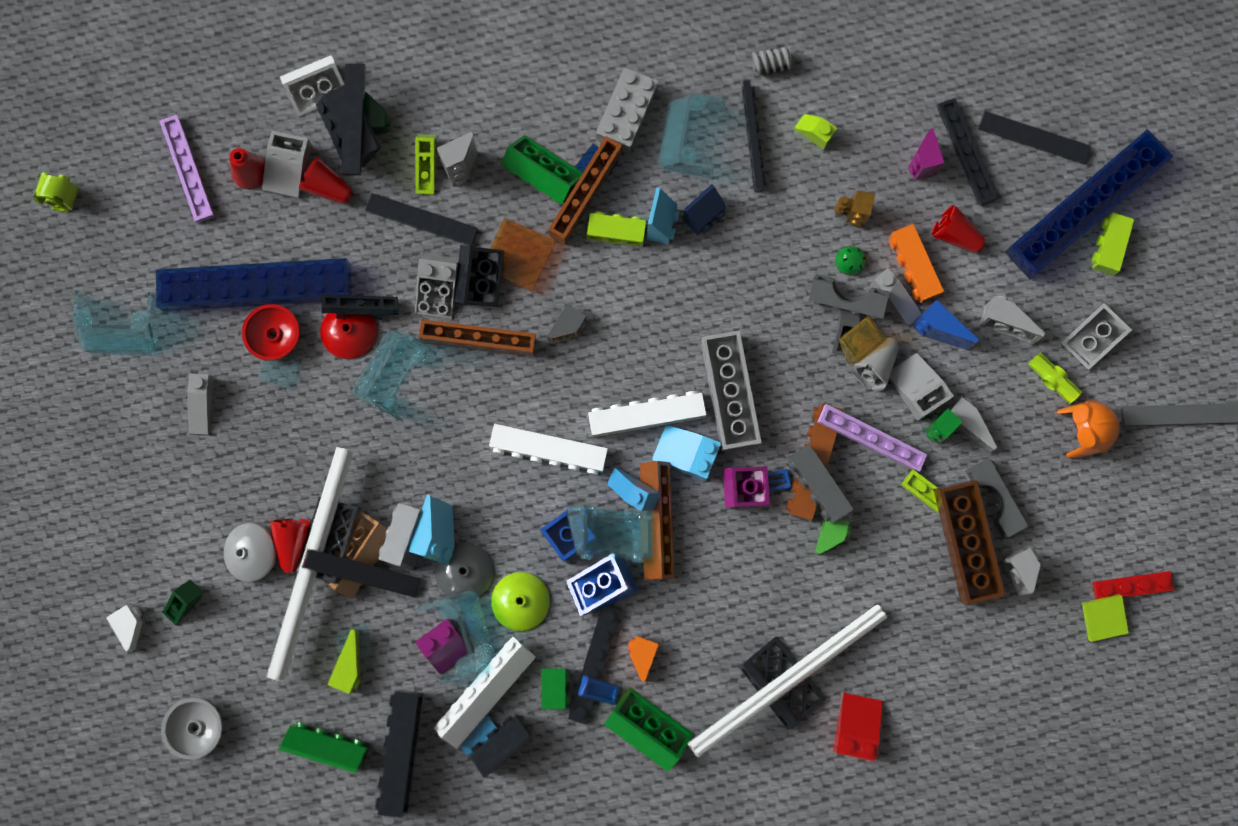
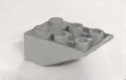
(286, 163)
(436, 286)
(919, 386)

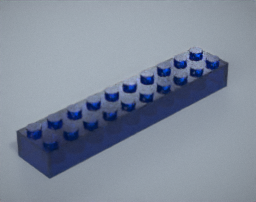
(1088, 204)
(251, 284)

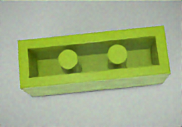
(616, 229)
(1112, 243)

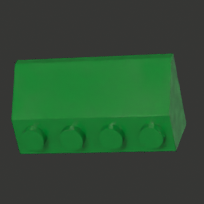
(541, 168)
(648, 729)
(324, 748)

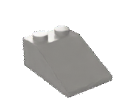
(1009, 320)
(1097, 335)

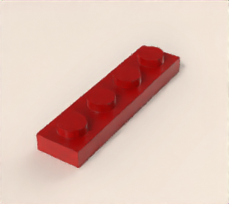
(1134, 585)

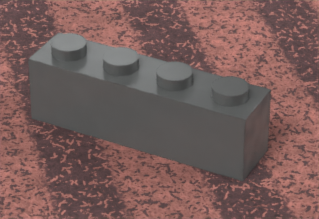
(819, 483)

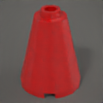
(246, 168)
(325, 183)
(958, 231)
(289, 541)

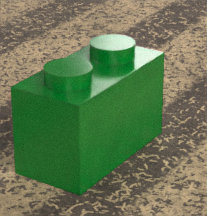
(942, 426)
(554, 688)

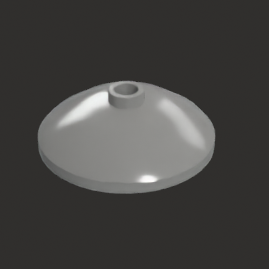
(257, 549)
(179, 733)

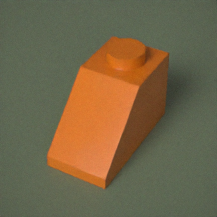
(642, 655)

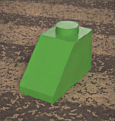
(832, 535)

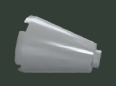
(877, 365)

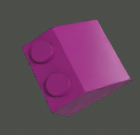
(927, 158)
(746, 486)
(442, 646)

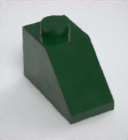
(376, 115)
(182, 601)

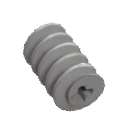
(770, 60)

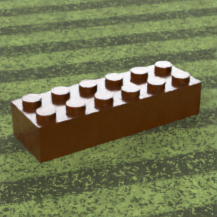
(969, 542)

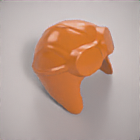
(1096, 427)

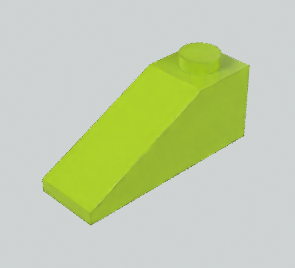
(425, 163)
(348, 667)

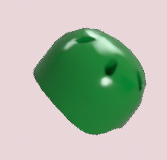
(854, 259)

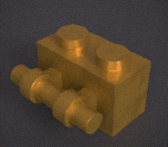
(858, 208)

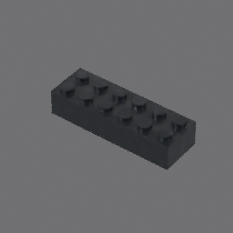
(400, 753)

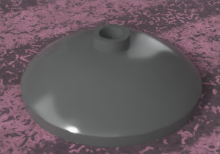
(478, 567)

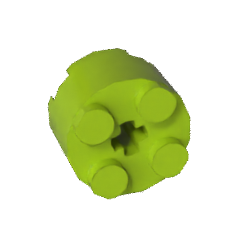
(56, 192)

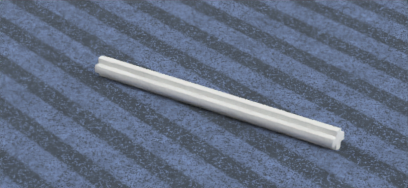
(305, 577)
(787, 681)

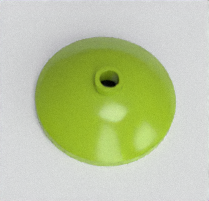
(535, 603)

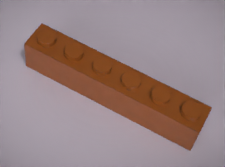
(585, 190)
(477, 338)
(822, 443)
(661, 564)

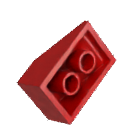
(858, 727)

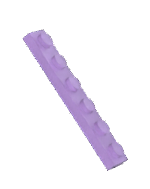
(187, 168)
(871, 438)

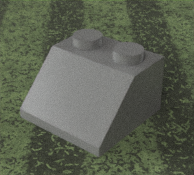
(1022, 569)

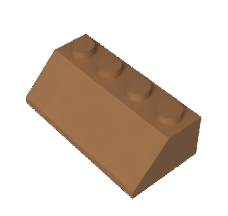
(364, 548)

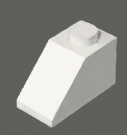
(127, 625)

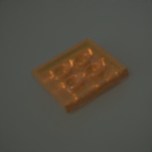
(523, 253)

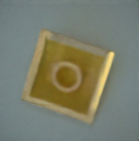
(861, 340)

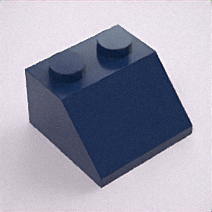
(704, 210)

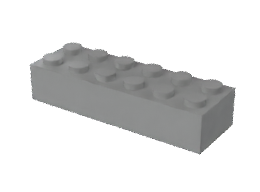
(730, 391)

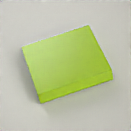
(1105, 618)

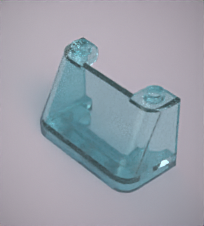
(610, 533)

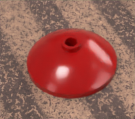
(262, 323)
(349, 343)

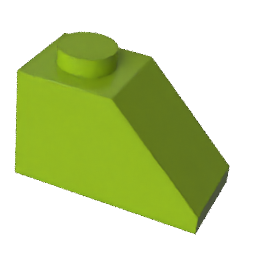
(816, 130)

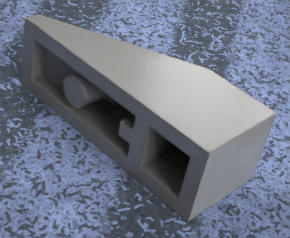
(899, 298)
(199, 403)
(972, 423)

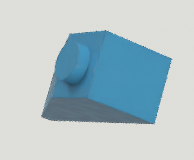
(633, 491)

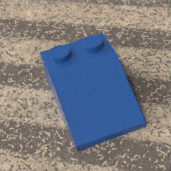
(944, 327)
(602, 585)

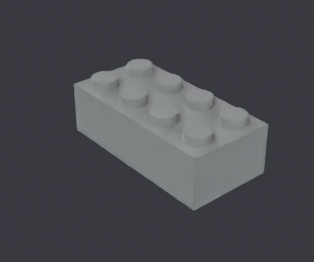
(627, 109)

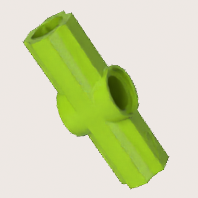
(1054, 378)

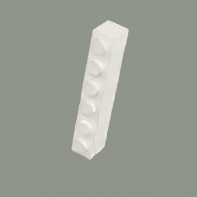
(646, 415)
(548, 448)
(484, 692)

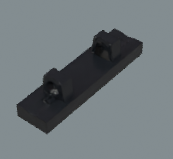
(370, 305)

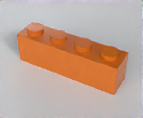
(916, 264)

